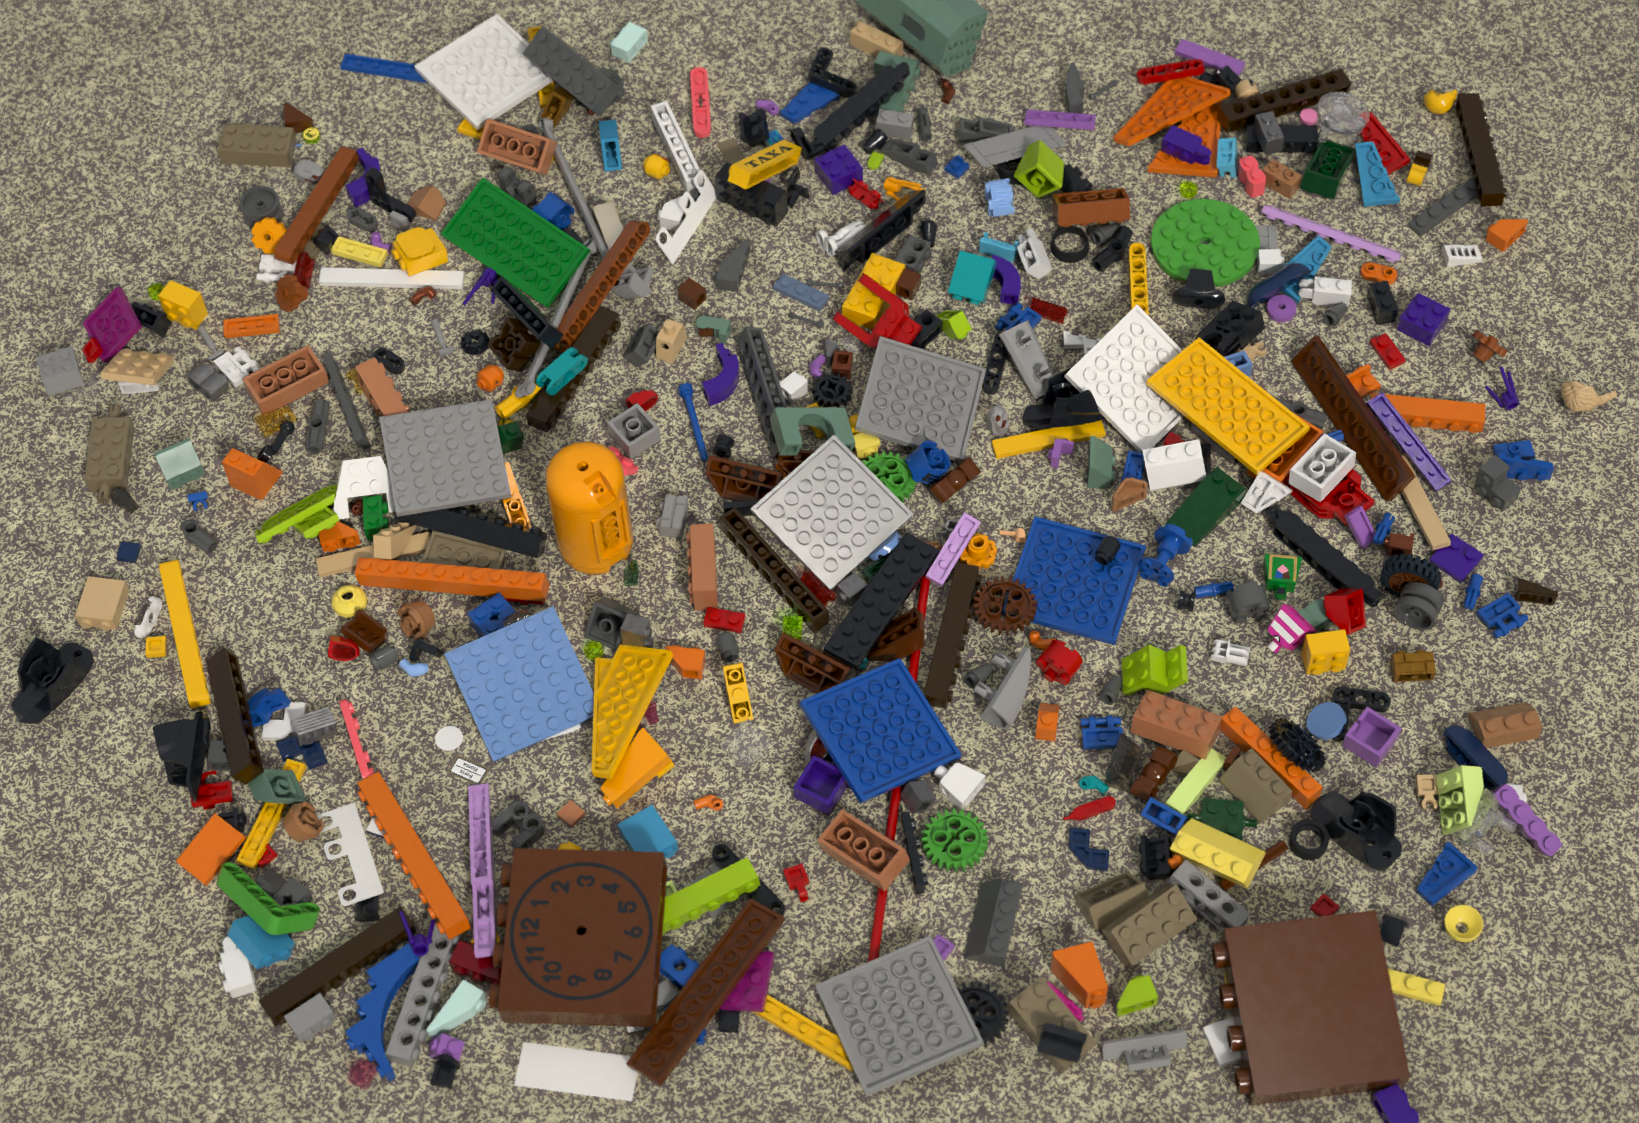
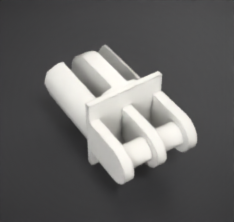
(1233, 654)

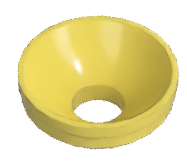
(348, 608)
(1467, 916)

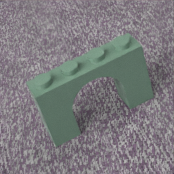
(899, 99)
(829, 420)

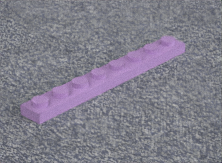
(1324, 231)

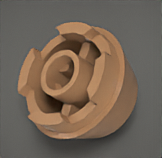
(416, 619)
(302, 822)

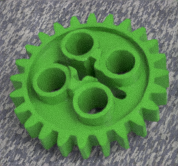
(899, 474)
(941, 829)

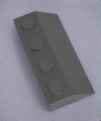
(993, 922)

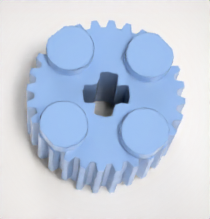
(1000, 197)

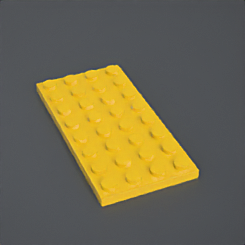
(1227, 405)

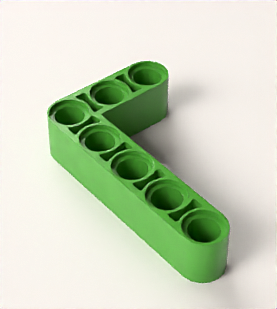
(261, 907)

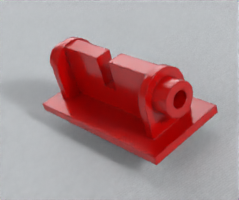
(860, 189)

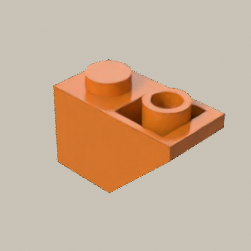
(338, 537)
(688, 661)

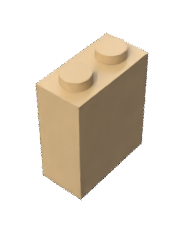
(102, 603)

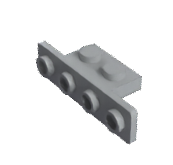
(1145, 1050)

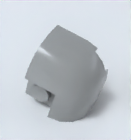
(633, 283)

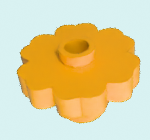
(268, 234)
(979, 552)

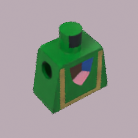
(1281, 573)

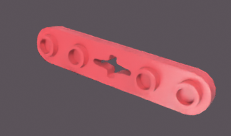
(701, 115)
(352, 726)

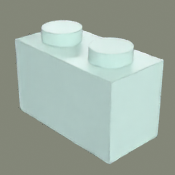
(629, 42)

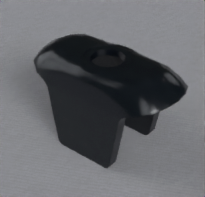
(1199, 291)

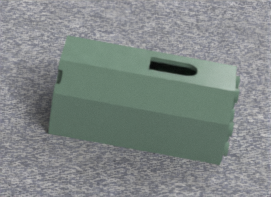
(947, 29)

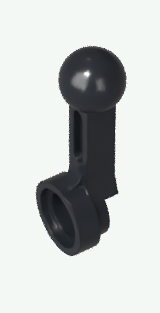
(286, 428)

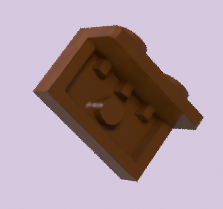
(365, 631)

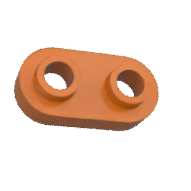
(1378, 273)

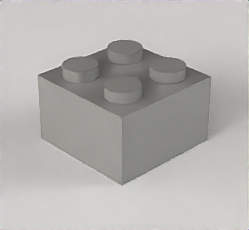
(60, 370)
(634, 431)

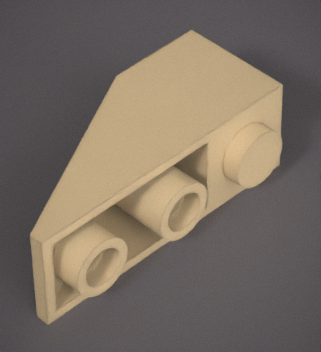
(391, 541)

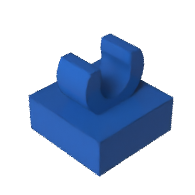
(957, 167)
(199, 497)

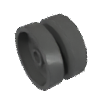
(260, 203)
(1418, 606)

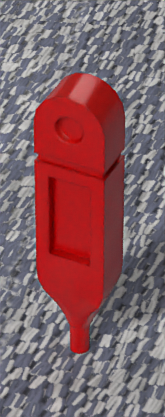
(1092, 809)

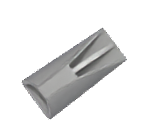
(1028, 358)
(1007, 699)

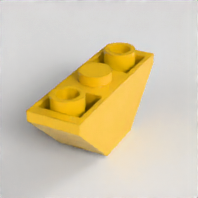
(737, 692)

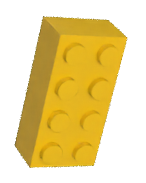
(864, 305)

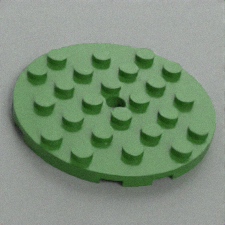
(1231, 236)

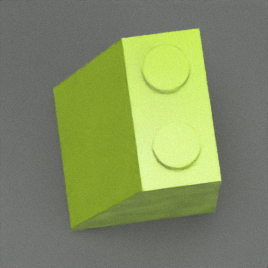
(1040, 169)

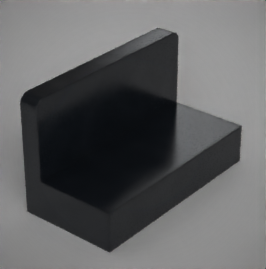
(1061, 1042)

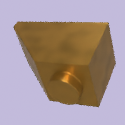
(557, 105)

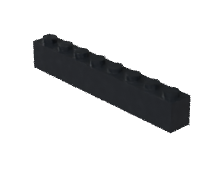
(482, 529)

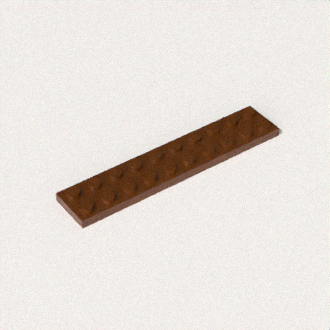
(1353, 418)
(705, 992)

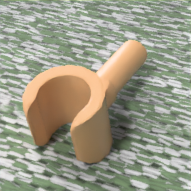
(1019, 534)

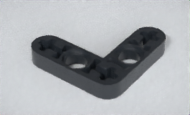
(841, 86)
(381, 199)
(1346, 704)

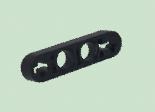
(995, 363)

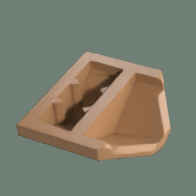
(427, 202)
(1128, 493)

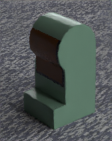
(713, 327)

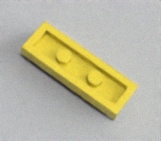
(359, 252)
(1416, 987)

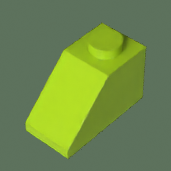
(955, 324)
(1137, 996)

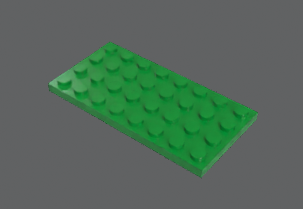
(515, 242)

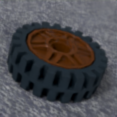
(1403, 570)

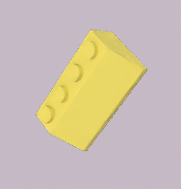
(1218, 852)

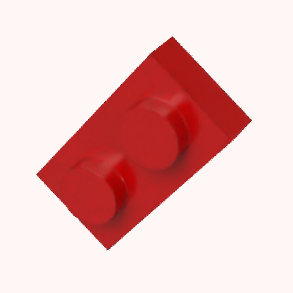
(1387, 351)
(724, 620)
(214, 794)

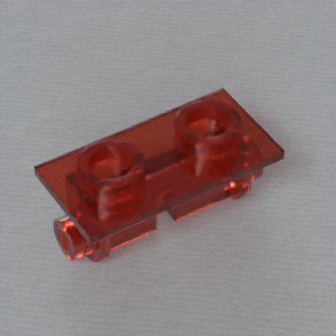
(304, 269)
(1049, 311)
(815, 586)

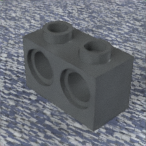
(914, 254)
(641, 345)

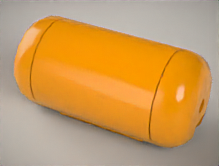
(589, 507)

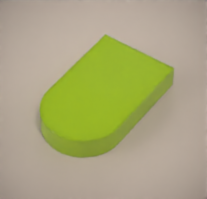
(875, 160)

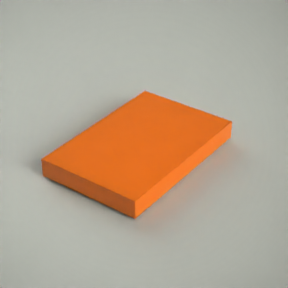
(210, 849)

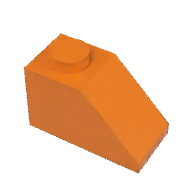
(1505, 232)
(1047, 722)

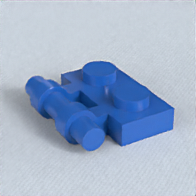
(1022, 316)
(1498, 611)
(1100, 737)

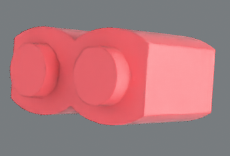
(1251, 176)

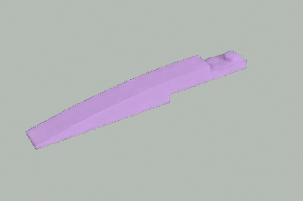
(482, 870)

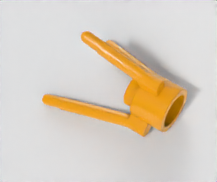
(894, 186)

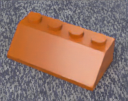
(1281, 466)

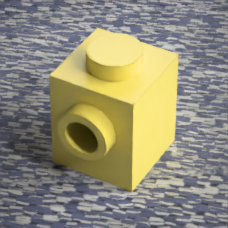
(865, 445)

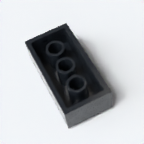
(759, 201)

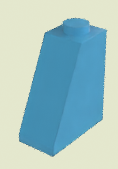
(610, 145)

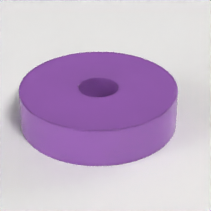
(1281, 301)

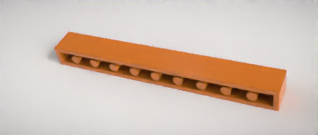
(452, 579)
(413, 856)

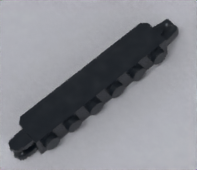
(859, 107)
(1321, 555)

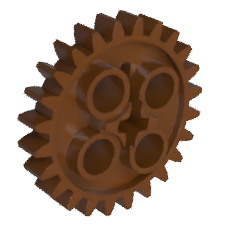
(986, 602)

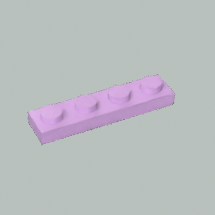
(952, 549)

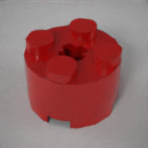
(1059, 662)

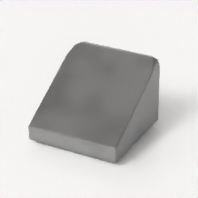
(831, 346)

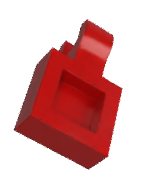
(797, 879)

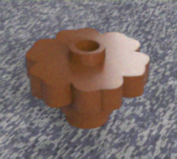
(290, 293)
(1487, 346)

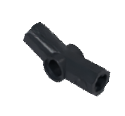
(1115, 249)

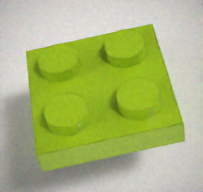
(1154, 670)

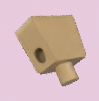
(674, 336)

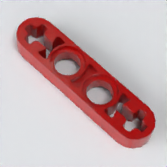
(1151, 74)

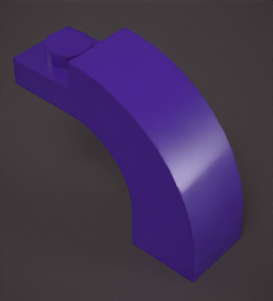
(358, 189)
(1009, 279)
(726, 382)

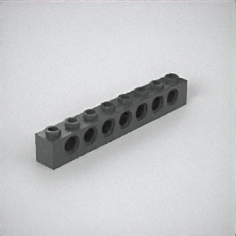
(761, 378)

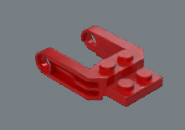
(893, 324)
(1339, 501)

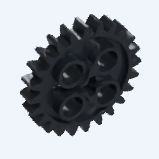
(1297, 745)
(989, 1026)

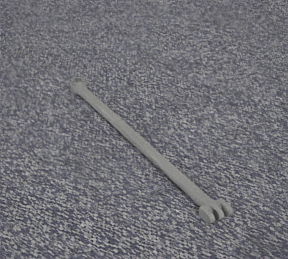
(546, 127)
(528, 386)

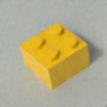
(183, 305)
(1325, 652)

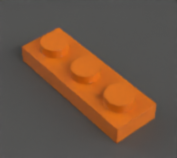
(251, 326)

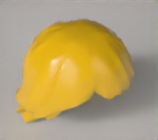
(1439, 103)

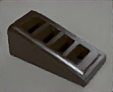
(1534, 593)

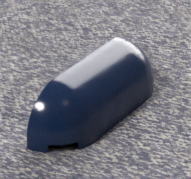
(1276, 283)
(1469, 751)

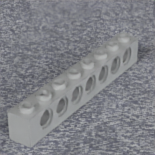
(408, 1054)

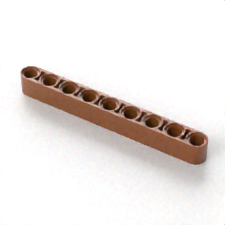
(316, 206)
(601, 283)

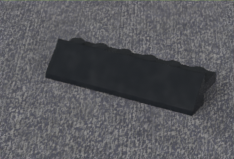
(881, 230)

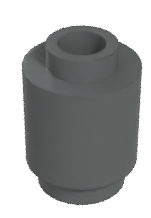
(727, 647)
(384, 657)

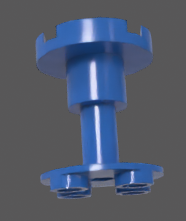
(1171, 542)

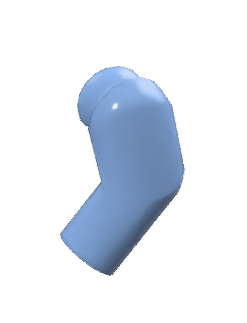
(414, 669)

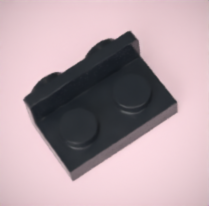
(754, 127)

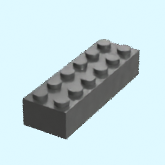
(572, 70)

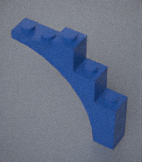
(373, 1007)

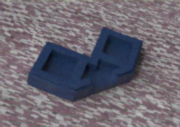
(312, 753)
(1091, 858)

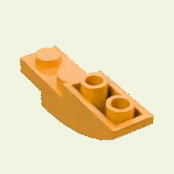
(514, 506)

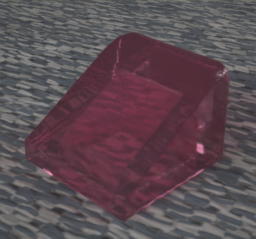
(362, 1074)

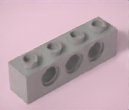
(1213, 907)

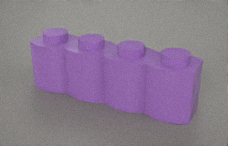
(1528, 824)

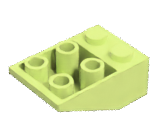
(1459, 797)

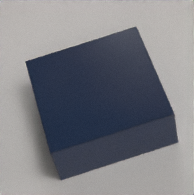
(129, 552)

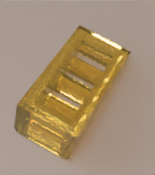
(272, 428)

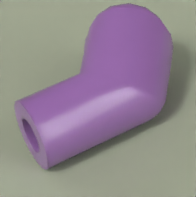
(769, 105)
(376, 241)
(814, 366)

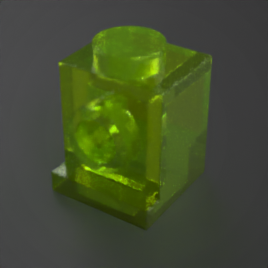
(793, 625)

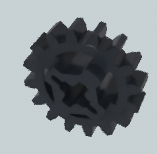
(830, 390)

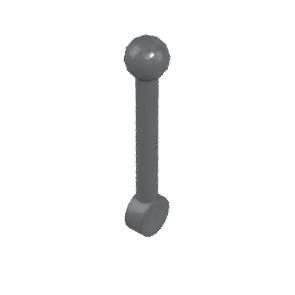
(1114, 83)
(839, 285)
(820, 324)

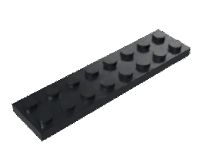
(881, 601)

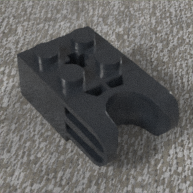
(1233, 328)

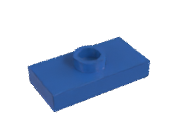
(1519, 448)
(1134, 465)

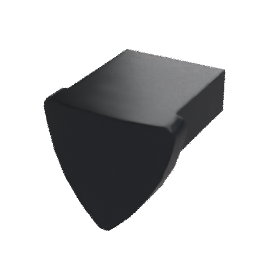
(325, 239)
(420, 646)
(368, 910)
(1393, 928)
(444, 1071)

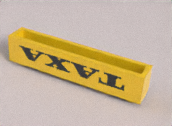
(764, 164)

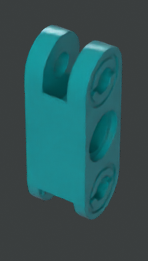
(562, 370)

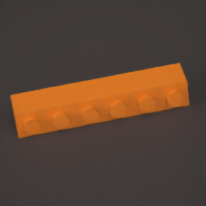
(1438, 413)
(1248, 735)

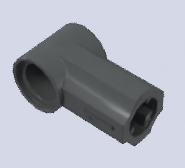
(199, 537)

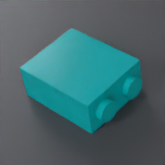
(972, 278)

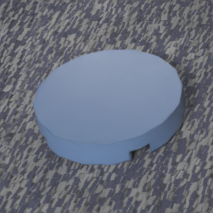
(885, 547)
(1326, 720)

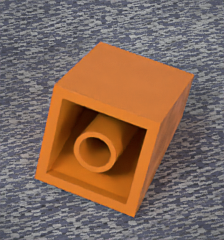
(249, 474)
(1081, 974)

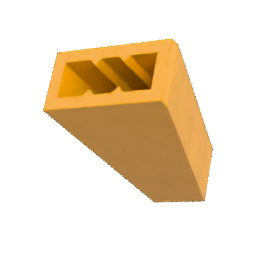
(638, 766)

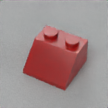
(1346, 609)

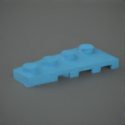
(1373, 177)
(1312, 257)

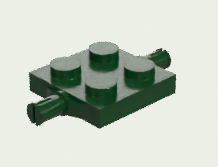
(1224, 816)

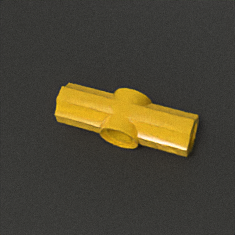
(513, 404)

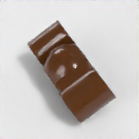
(955, 480)
(1154, 773)

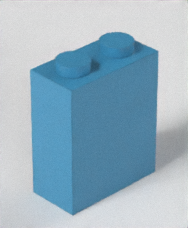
(648, 833)
(258, 945)

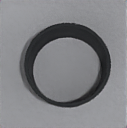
(1069, 257)

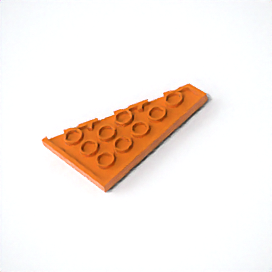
(1169, 105)
(1203, 125)

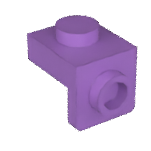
(1060, 446)
(446, 1044)

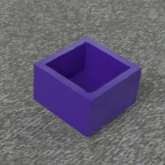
(838, 169)
(1423, 319)
(820, 785)

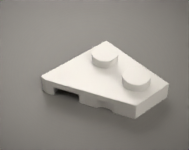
(1264, 492)

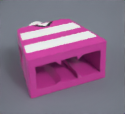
(1288, 629)

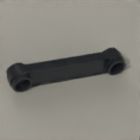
(762, 894)

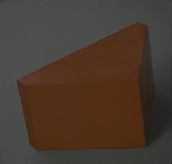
(296, 119)

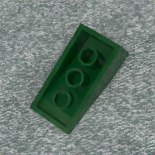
(1327, 169)
(1208, 505)

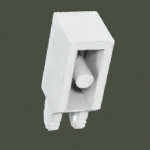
(1033, 255)
(1326, 291)
(237, 970)

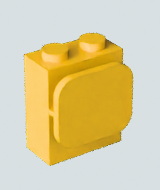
(418, 250)

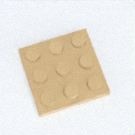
(137, 367)

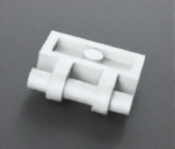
(269, 265)
(232, 369)

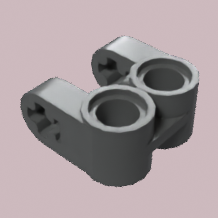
(521, 191)
(524, 822)

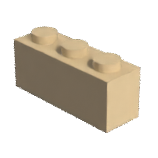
(873, 40)

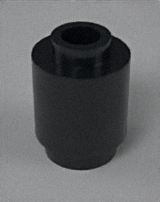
(1107, 550)

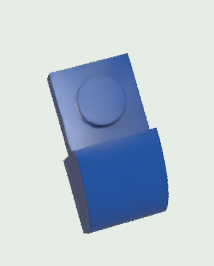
(265, 703)

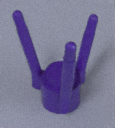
(486, 279)
(1509, 398)
(419, 942)

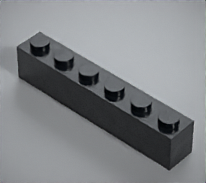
(527, 312)

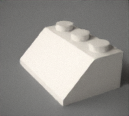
(1174, 465)

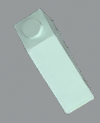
(459, 1008)

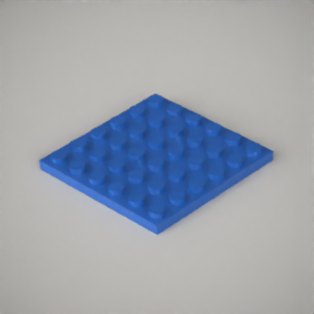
(1071, 586)
(880, 730)

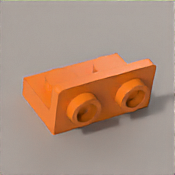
(1363, 381)

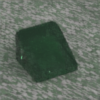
(631, 574)

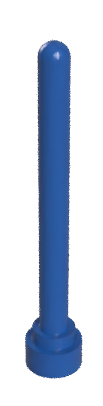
(686, 392)

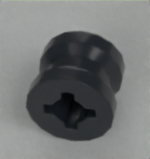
(723, 446)
(1186, 601)

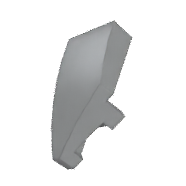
(666, 995)

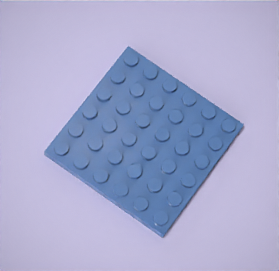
(522, 683)

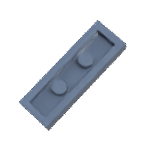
(801, 292)

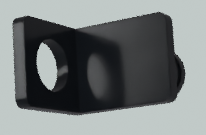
(795, 189)

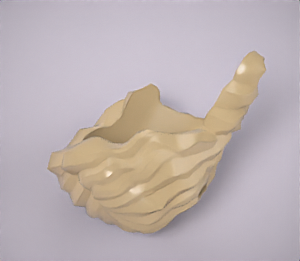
(1583, 397)

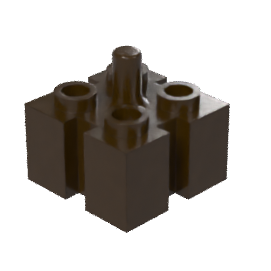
(514, 344)

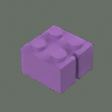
(1373, 737)

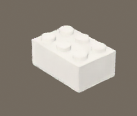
(1322, 467)

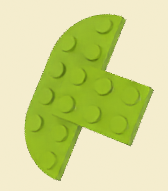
(305, 516)

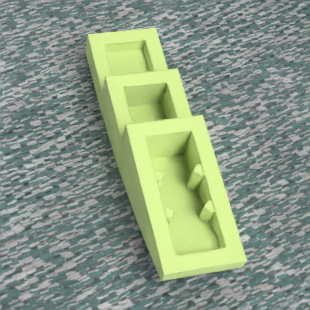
(1195, 782)

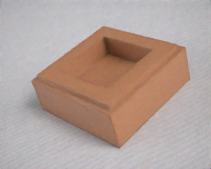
(571, 814)

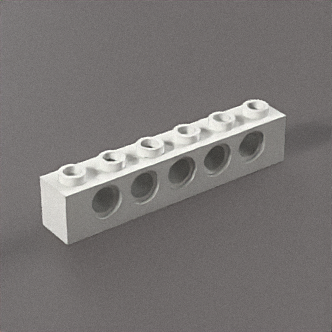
(676, 145)

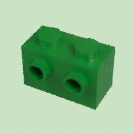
(374, 515)

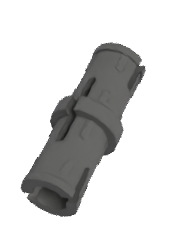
(924, 129)

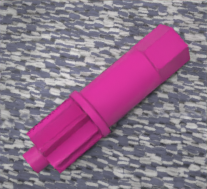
(1076, 1011)

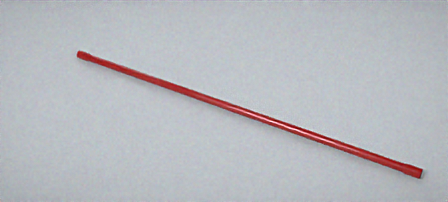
(895, 795)

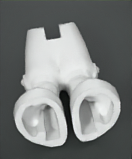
(832, 243)

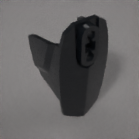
(1062, 406)
(48, 678)
(183, 750)
(1361, 822)

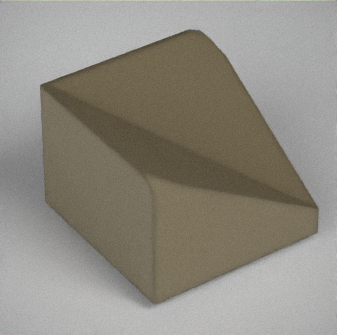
(1185, 764)

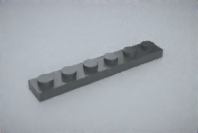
(1444, 208)
(344, 397)

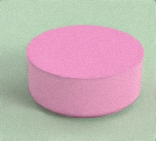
(1308, 117)

